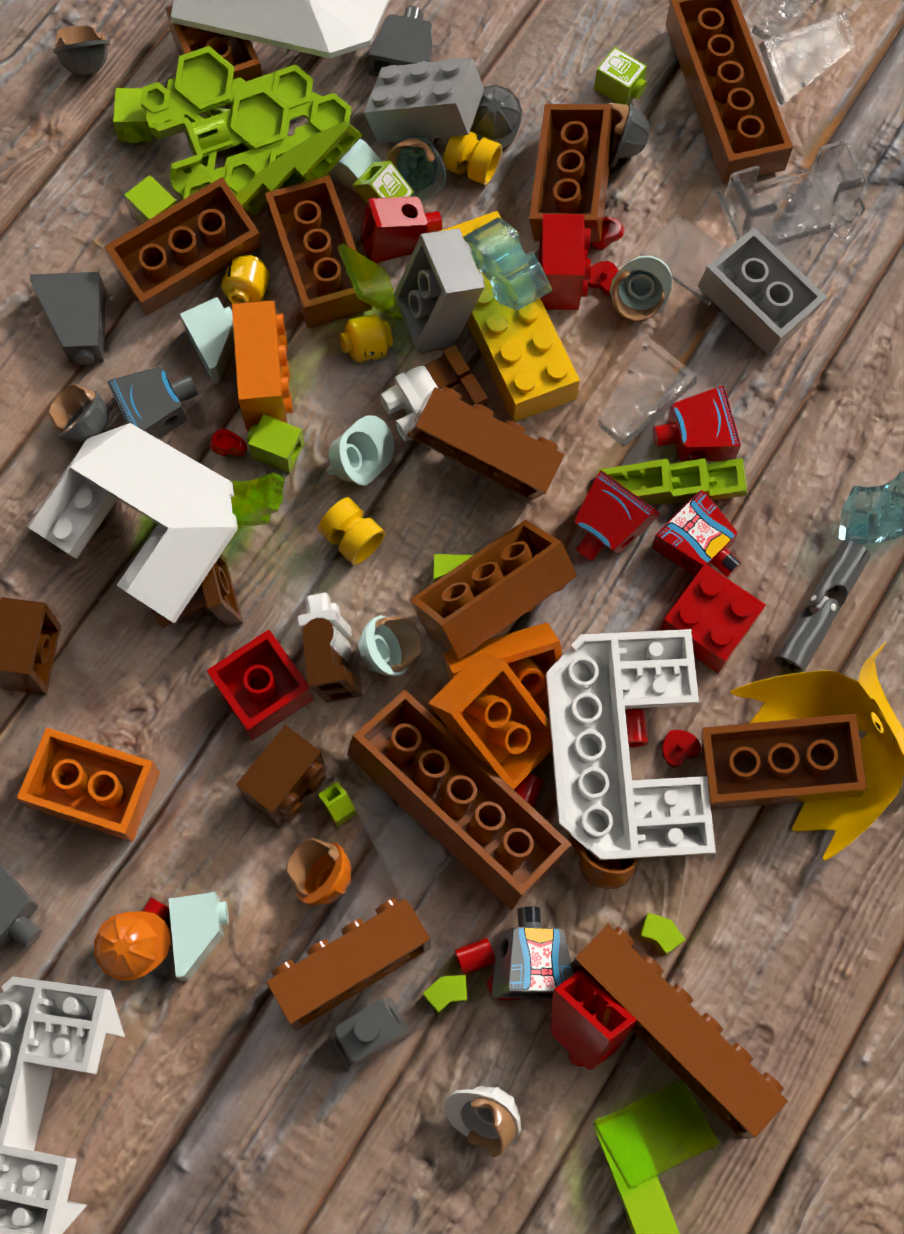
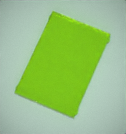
(655, 1134)

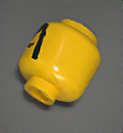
(245, 279)

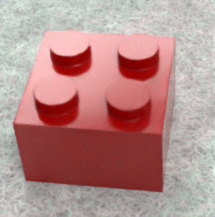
(564, 260)
(716, 614)
(260, 684)

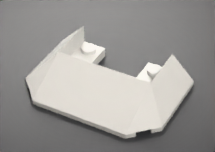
(161, 484)
(591, 746)
(40, 1030)

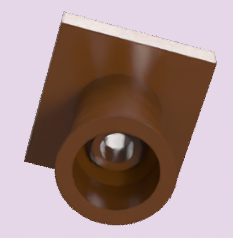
(215, 594)

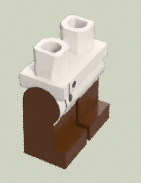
(417, 383)
(327, 650)

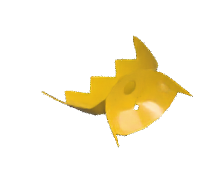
(882, 749)

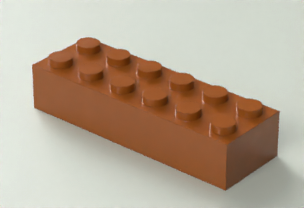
(728, 86)
(458, 799)
(681, 1036)

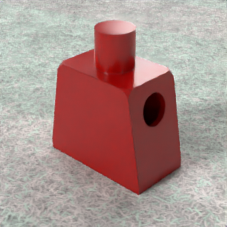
(394, 227)
(588, 1021)

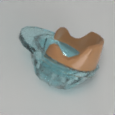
(419, 165)

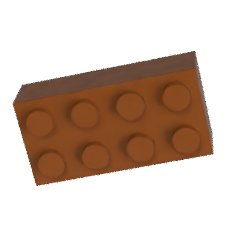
(573, 164)
(308, 231)
(183, 246)
(485, 443)
(493, 588)
(783, 761)
(349, 963)

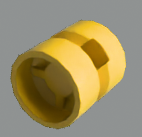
(472, 156)
(346, 526)

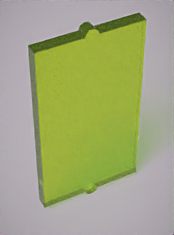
(370, 282)

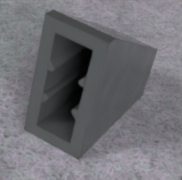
(75, 312)

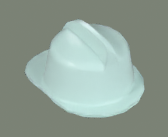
(361, 451)

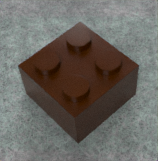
(27, 645)
(283, 777)

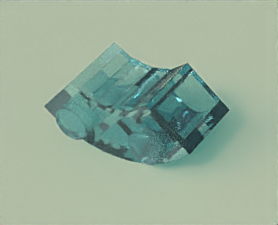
(514, 276)
(874, 513)

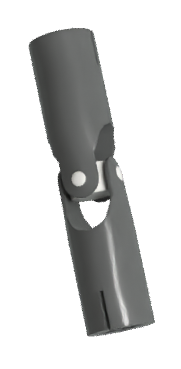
(820, 610)

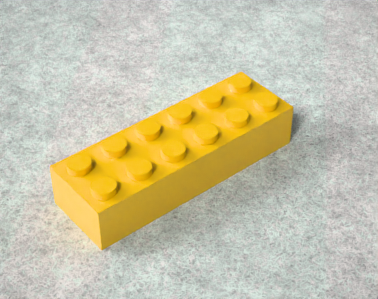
(520, 349)

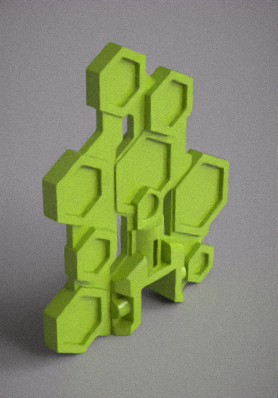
(256, 118)

